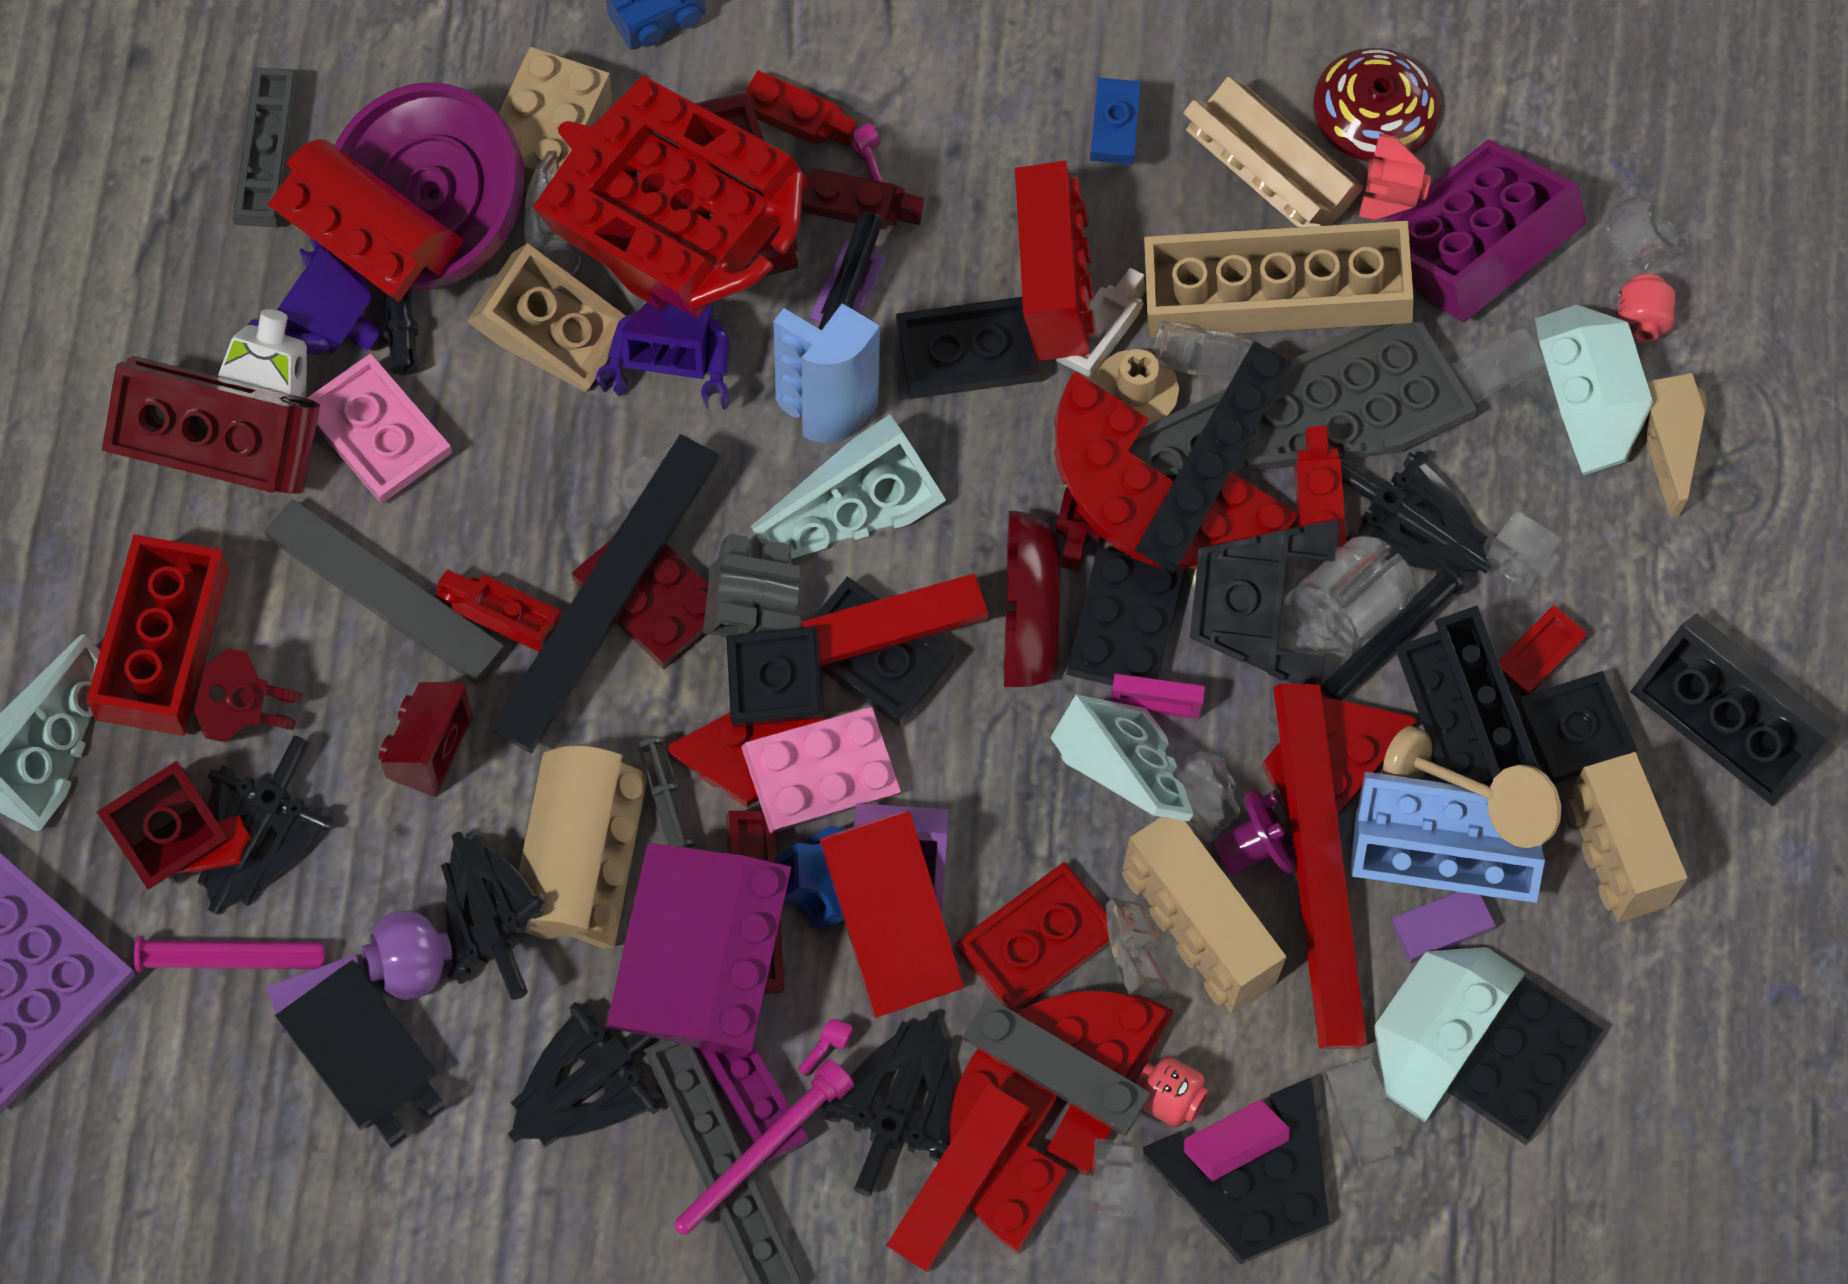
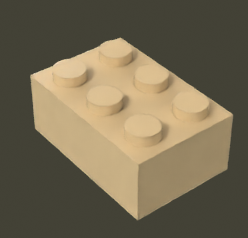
(546, 95)
(1625, 838)

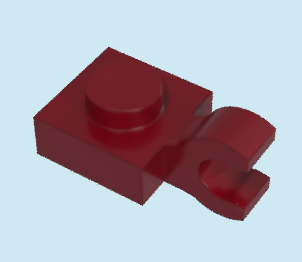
(1076, 529)

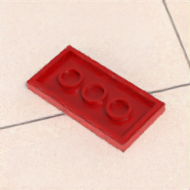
(891, 913)

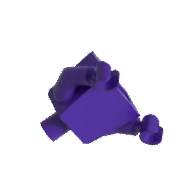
(327, 304)
(669, 344)

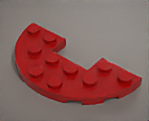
(1122, 493)
(1023, 1182)

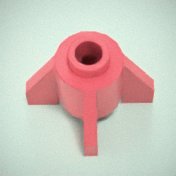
(1394, 181)

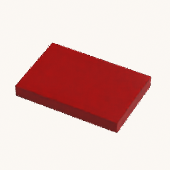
(1037, 939)

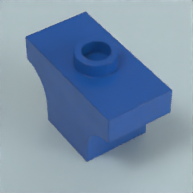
(1115, 121)
(810, 881)

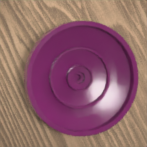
(448, 159)

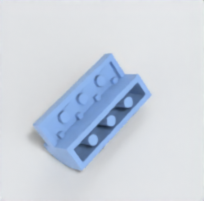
(827, 372)
(1438, 840)

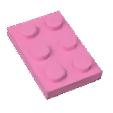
(377, 429)
(820, 769)

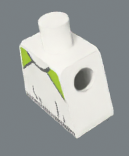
(267, 356)

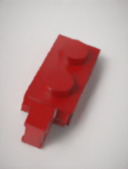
(798, 111)
(1319, 482)
(499, 608)

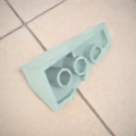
(44, 736)

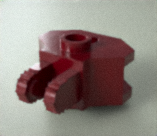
(242, 697)

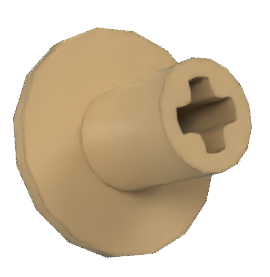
(1139, 382)

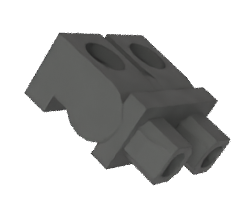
(751, 591)

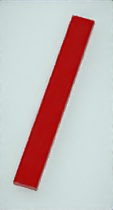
(1319, 867)

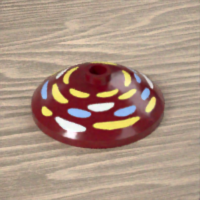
(1354, 113)

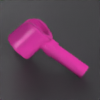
(862, 143)
(835, 1034)

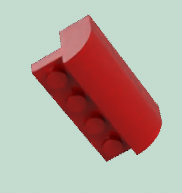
(362, 218)

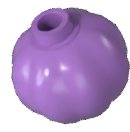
(406, 955)

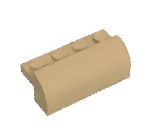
(1272, 155)
(582, 842)

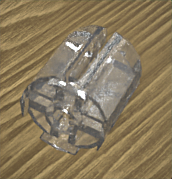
(1351, 597)

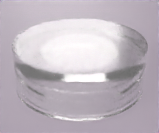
(563, 255)

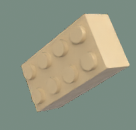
(1202, 913)

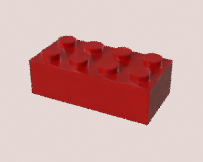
(1054, 260)
(158, 635)

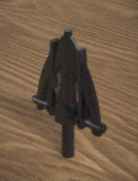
(1395, 505)
(263, 808)
(495, 934)
(917, 1053)
(548, 1109)

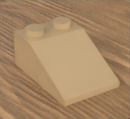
(547, 318)

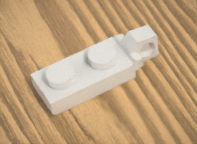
(1114, 314)

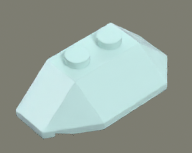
(1595, 383)
(1439, 1022)

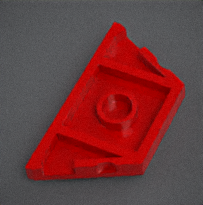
(1356, 745)
(718, 756)

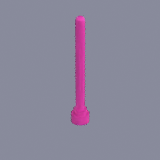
(828, 1083)

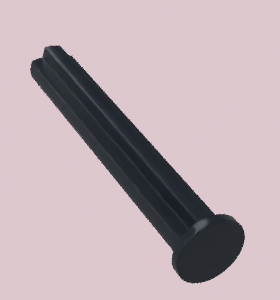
(853, 264)
(1383, 643)

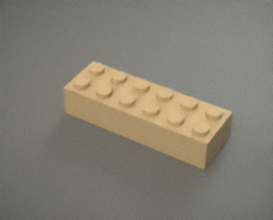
(1281, 278)

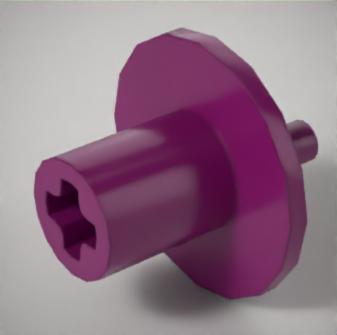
(1257, 838)

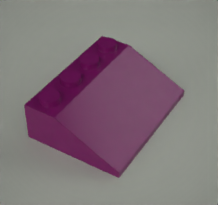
(1487, 227)
(699, 948)

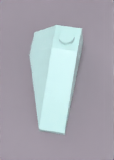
(858, 490)
(1124, 753)

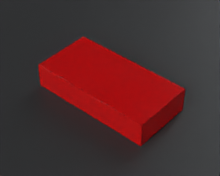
(1541, 651)

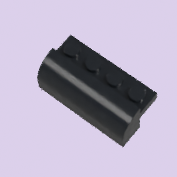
(1465, 698)

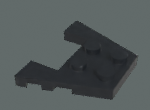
(1243, 598)
(1265, 1200)

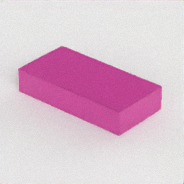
(1159, 695)
(1236, 1140)

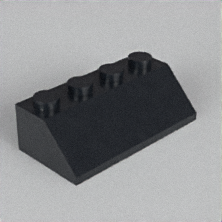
(1734, 709)

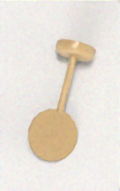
(1520, 799)

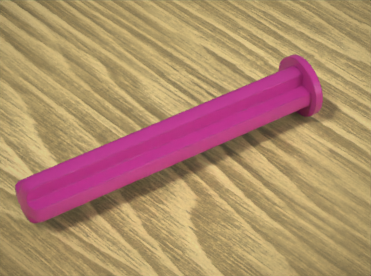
(227, 954)

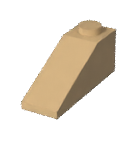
(1674, 435)

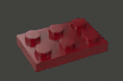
(665, 609)

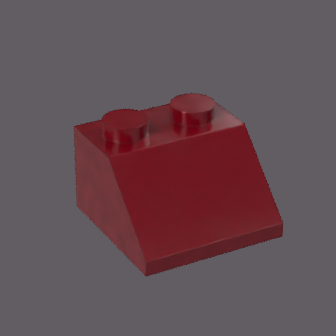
(427, 736)
(162, 824)

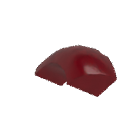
(1035, 590)

